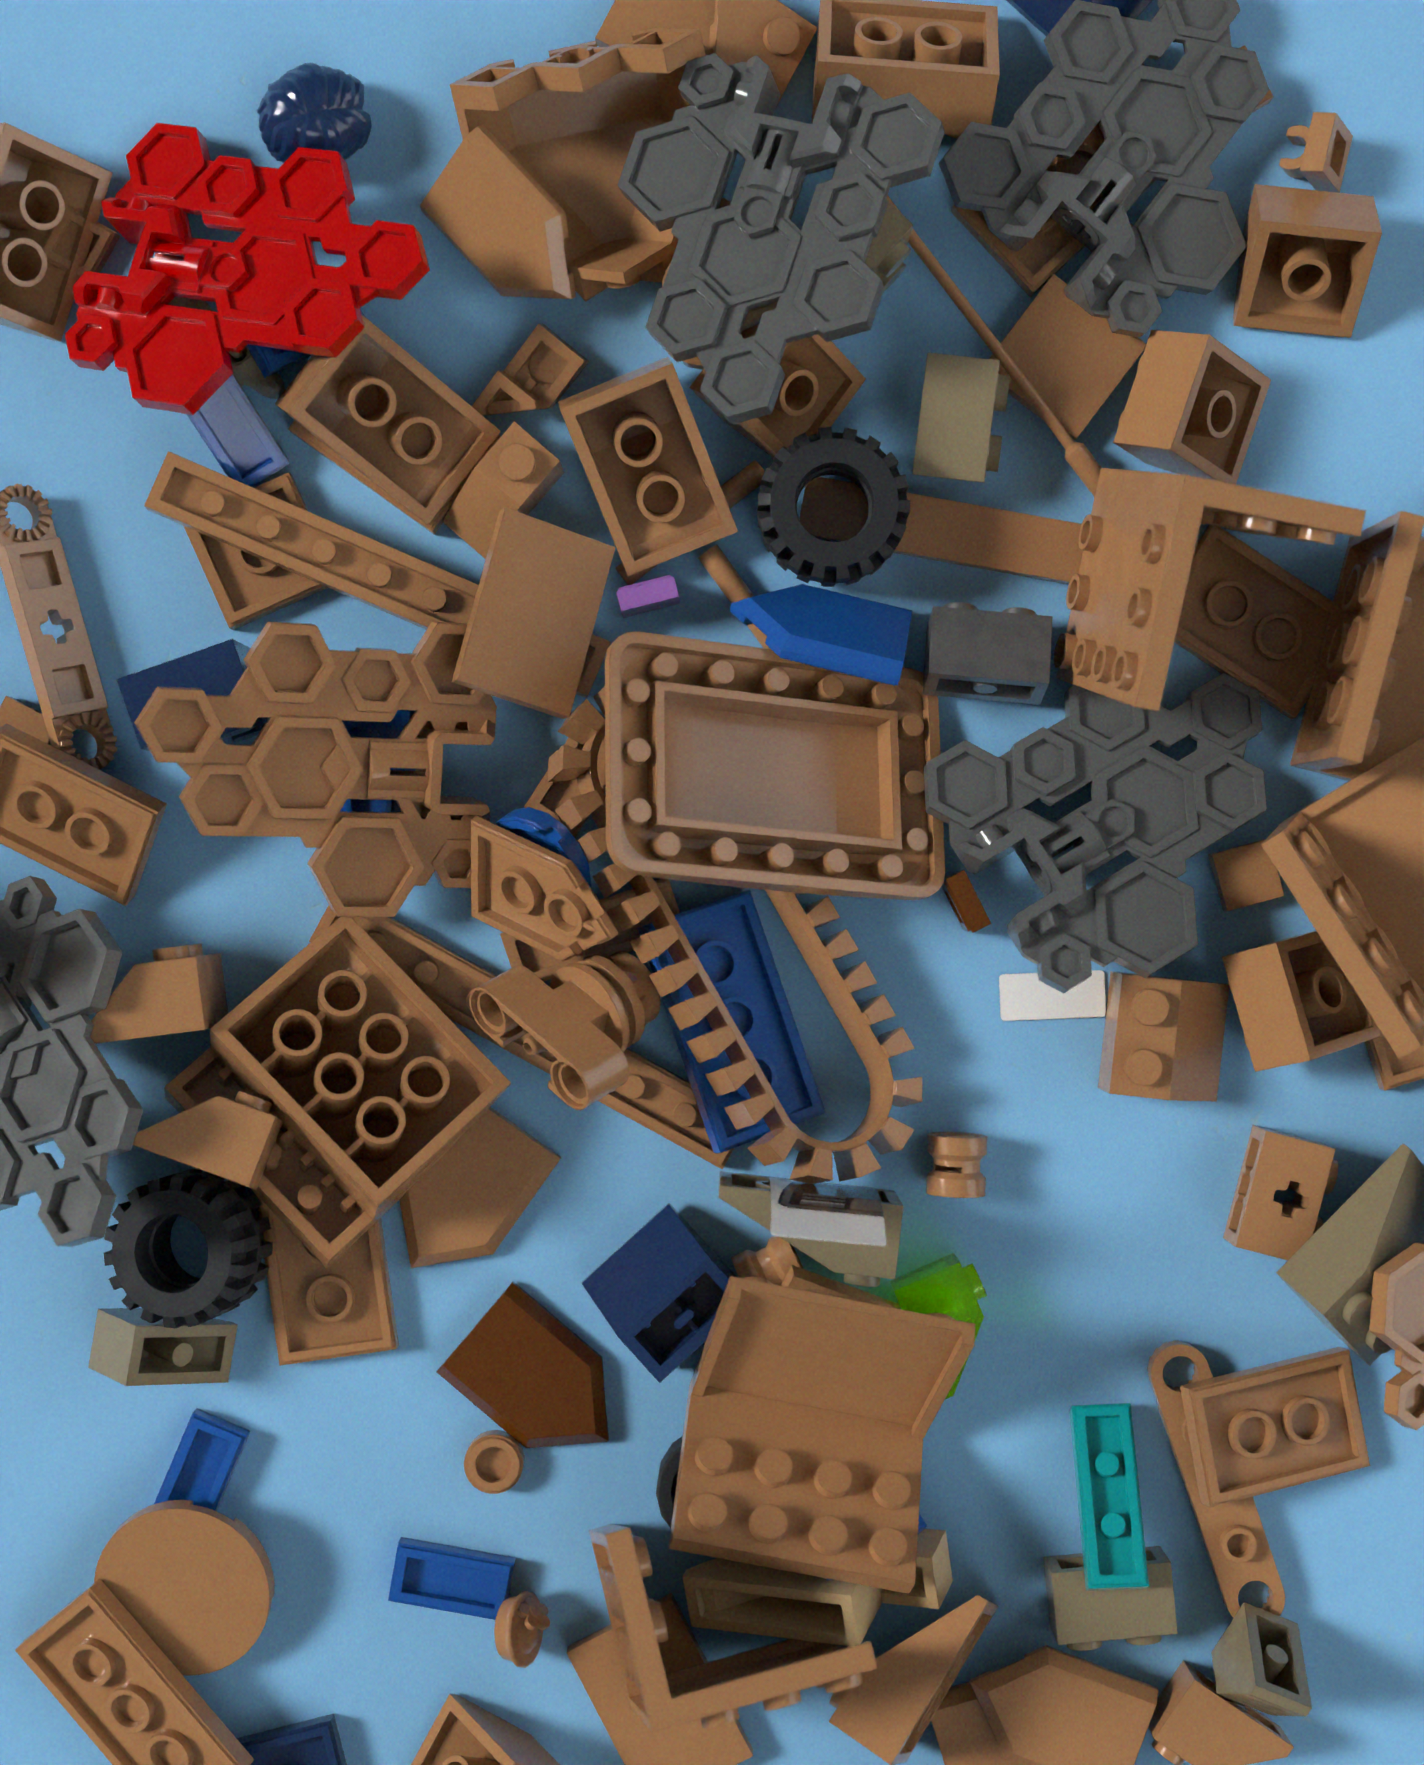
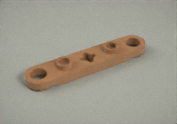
(43, 587)
(1230, 1530)

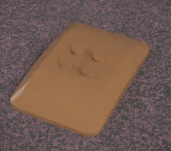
(767, 771)

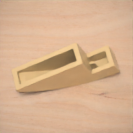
(804, 1606)

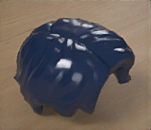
(314, 110)

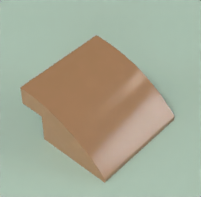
(358, 1074)

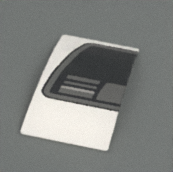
(827, 1212)

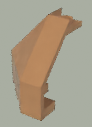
(573, 132)

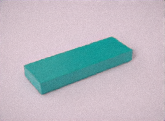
(1108, 1497)

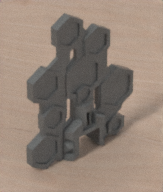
(1153, 128)
(752, 249)
(1137, 806)
(56, 1077)

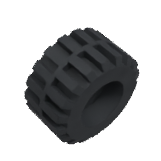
(842, 456)
(145, 1256)

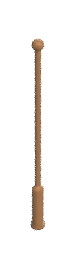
(1076, 453)

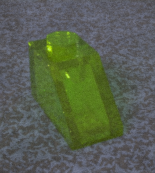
(943, 1289)

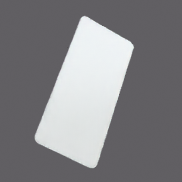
(1030, 999)

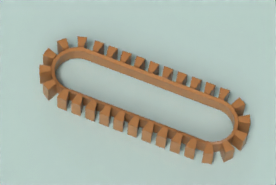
(814, 1160)

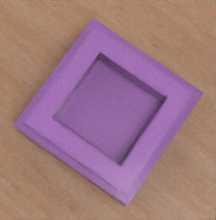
(648, 596)

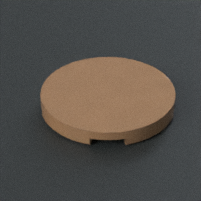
(190, 1582)

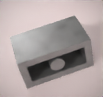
(987, 654)

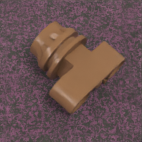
(582, 1019)

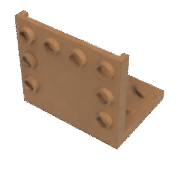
(1139, 566)
(1371, 655)
(1361, 883)
(813, 1432)
(715, 1687)

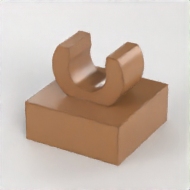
(1325, 152)

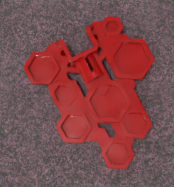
(262, 282)

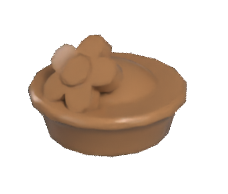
(520, 1628)

